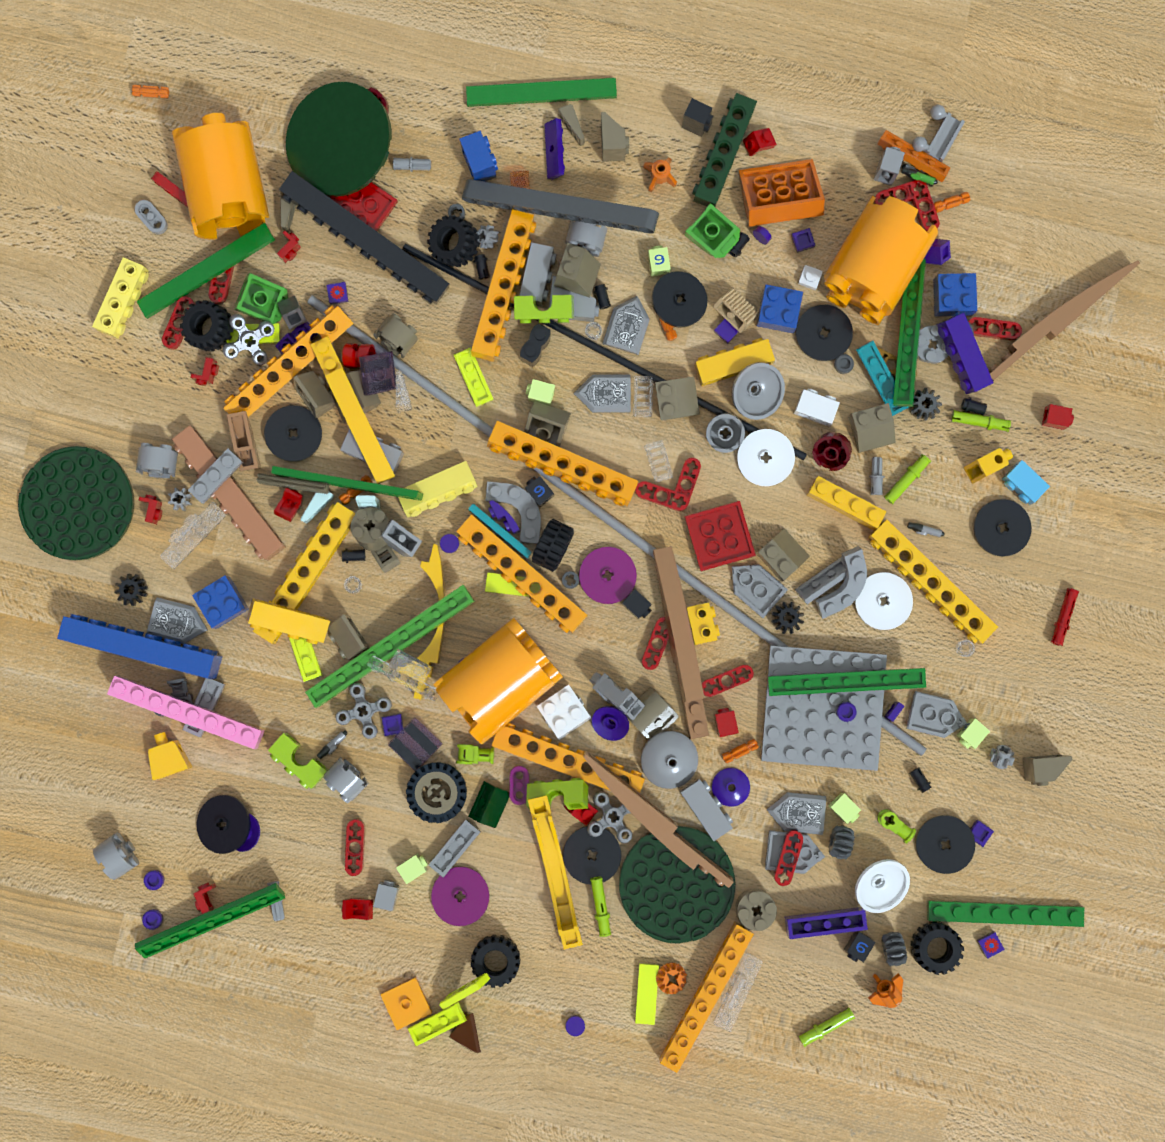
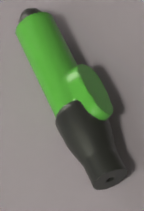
(919, 176)

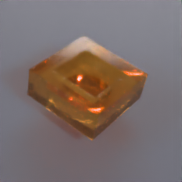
(520, 179)

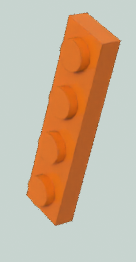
(919, 160)

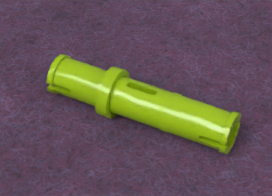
(982, 421)
(912, 473)
(601, 915)
(826, 1027)

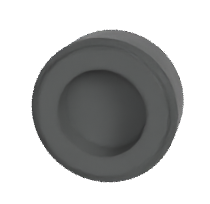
(844, 364)

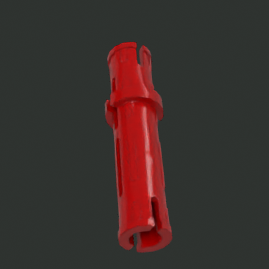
(1063, 621)

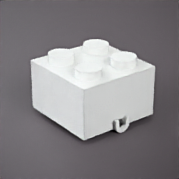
(564, 712)

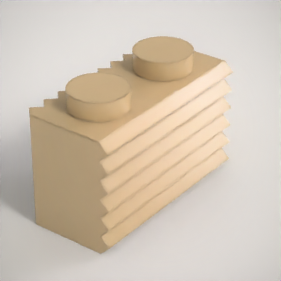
(736, 310)

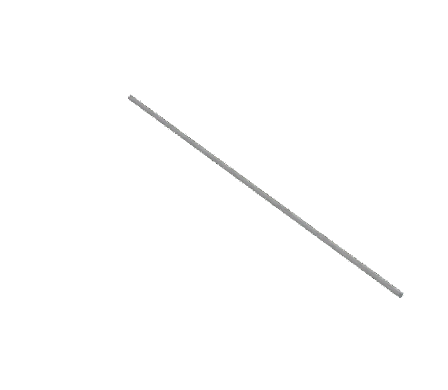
(597, 511)

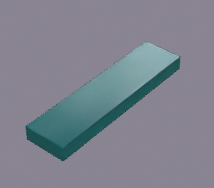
(879, 374)
(500, 531)

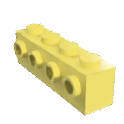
(120, 298)
(439, 488)

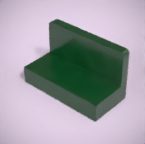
(489, 805)

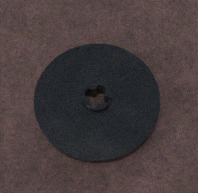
(665, 299)
(818, 346)
(293, 448)
(1015, 520)
(227, 838)
(930, 847)
(576, 854)

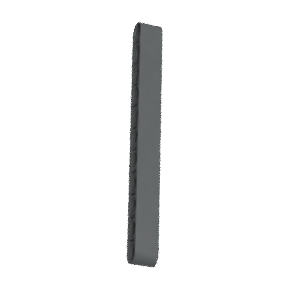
(561, 206)

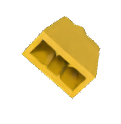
(988, 464)
(167, 757)

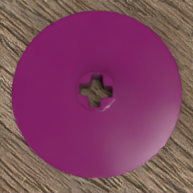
(615, 562)
(471, 907)

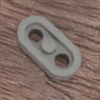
(151, 218)

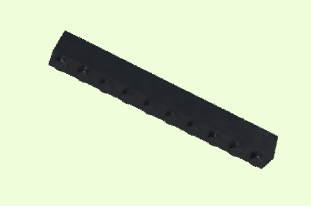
(364, 238)

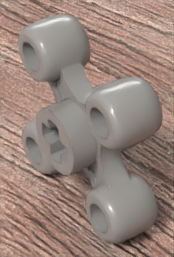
(244, 333)
(355, 713)
(605, 822)

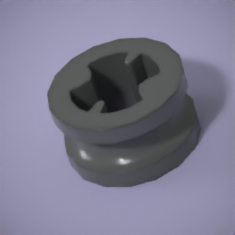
(459, 208)
(576, 578)

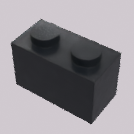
(697, 118)

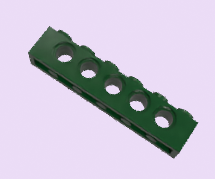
(739, 105)

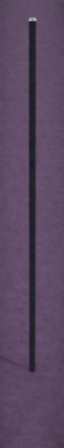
(575, 336)

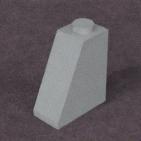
(584, 307)

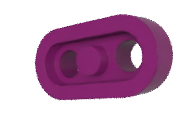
(518, 785)

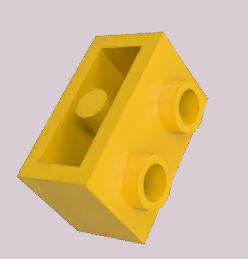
(702, 623)

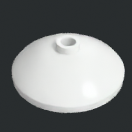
(882, 886)

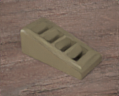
(571, 121)
(287, 214)
(388, 561)

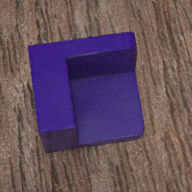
(938, 252)

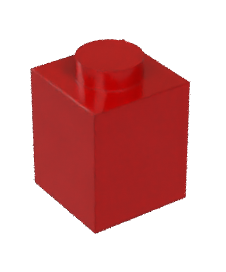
(1057, 417)
(726, 722)

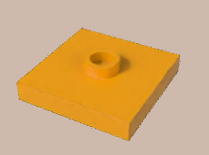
(406, 1003)

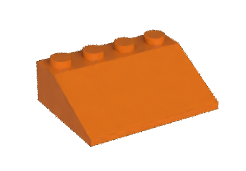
(781, 192)

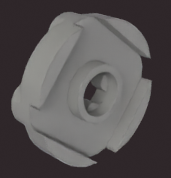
(928, 354)

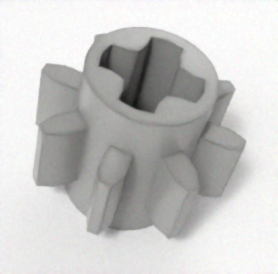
(487, 236)
(184, 502)
(1002, 757)

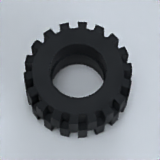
(440, 239)
(194, 320)
(552, 545)
(501, 944)
(951, 956)

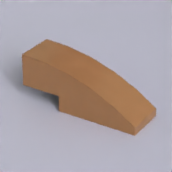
(243, 440)

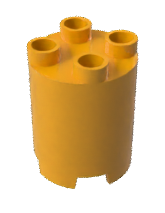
(220, 176)
(878, 259)
(497, 681)

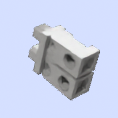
(612, 693)

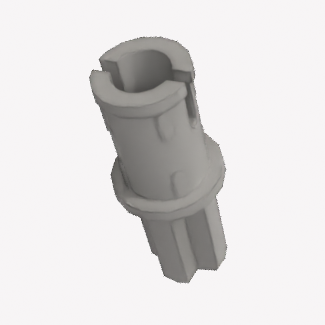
(411, 164)
(876, 477)
(277, 908)

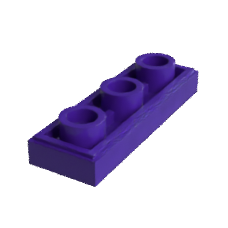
(554, 149)

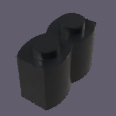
(538, 341)

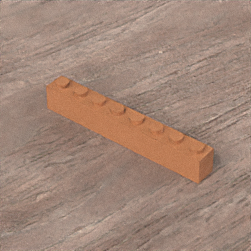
(230, 495)

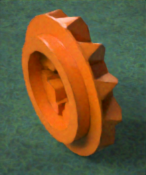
(662, 978)

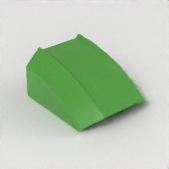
(713, 232)
(260, 299)

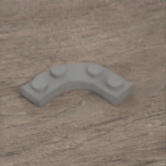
(523, 503)
(850, 589)

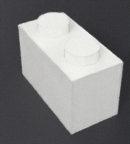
(817, 407)

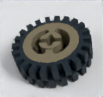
(449, 807)

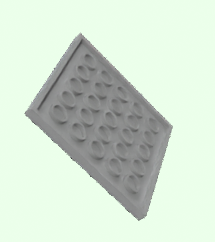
(807, 727)

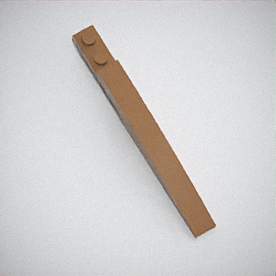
(1059, 319)
(681, 642)
(657, 822)

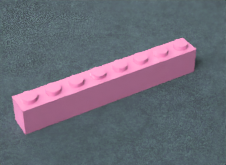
(185, 712)

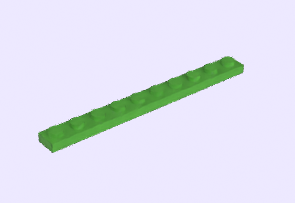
(386, 648)

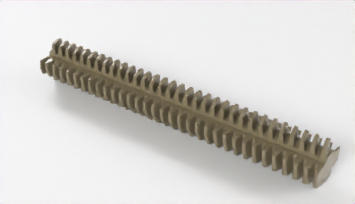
(297, 484)

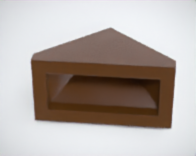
(466, 1034)

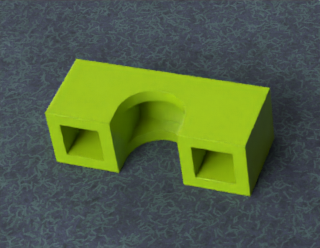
(561, 309)
(284, 751)
(574, 792)

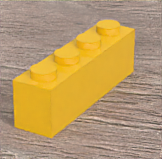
(730, 363)
(846, 503)
(287, 620)

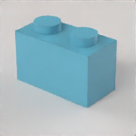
(1025, 483)

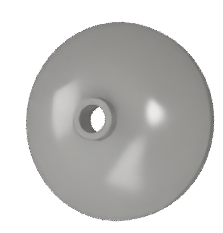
(767, 391)
(660, 751)

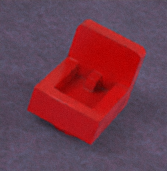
(759, 141)
(289, 251)
(209, 372)
(289, 504)
(154, 510)
(583, 815)
(202, 901)
(357, 909)

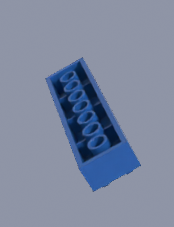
(139, 647)

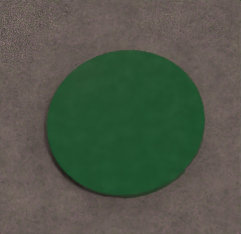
(338, 138)
(76, 503)
(668, 896)

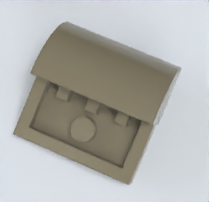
(655, 715)

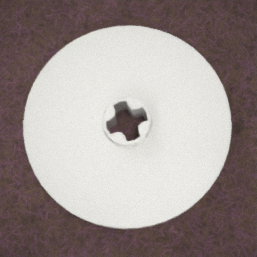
(778, 466)
(898, 598)

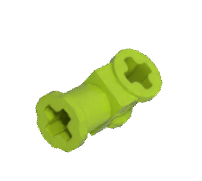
(473, 755)
(896, 825)

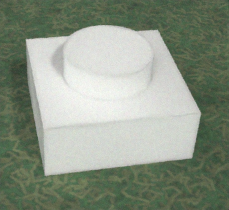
(810, 277)

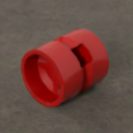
(352, 352)

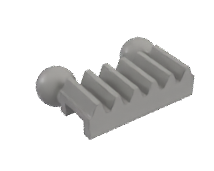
(944, 137)

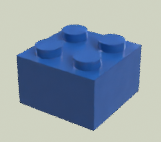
(478, 157)
(955, 294)
(779, 308)
(220, 602)

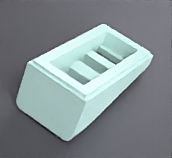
(366, 501)
(317, 503)

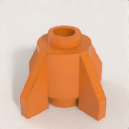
(660, 177)
(888, 992)

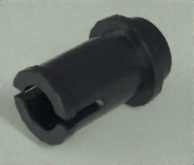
(736, 250)
(481, 265)
(602, 296)
(973, 406)
(353, 555)
(920, 780)

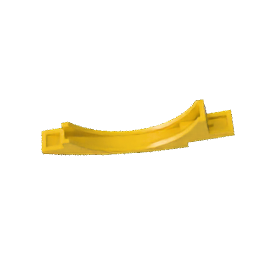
(352, 410)
(435, 572)
(555, 872)

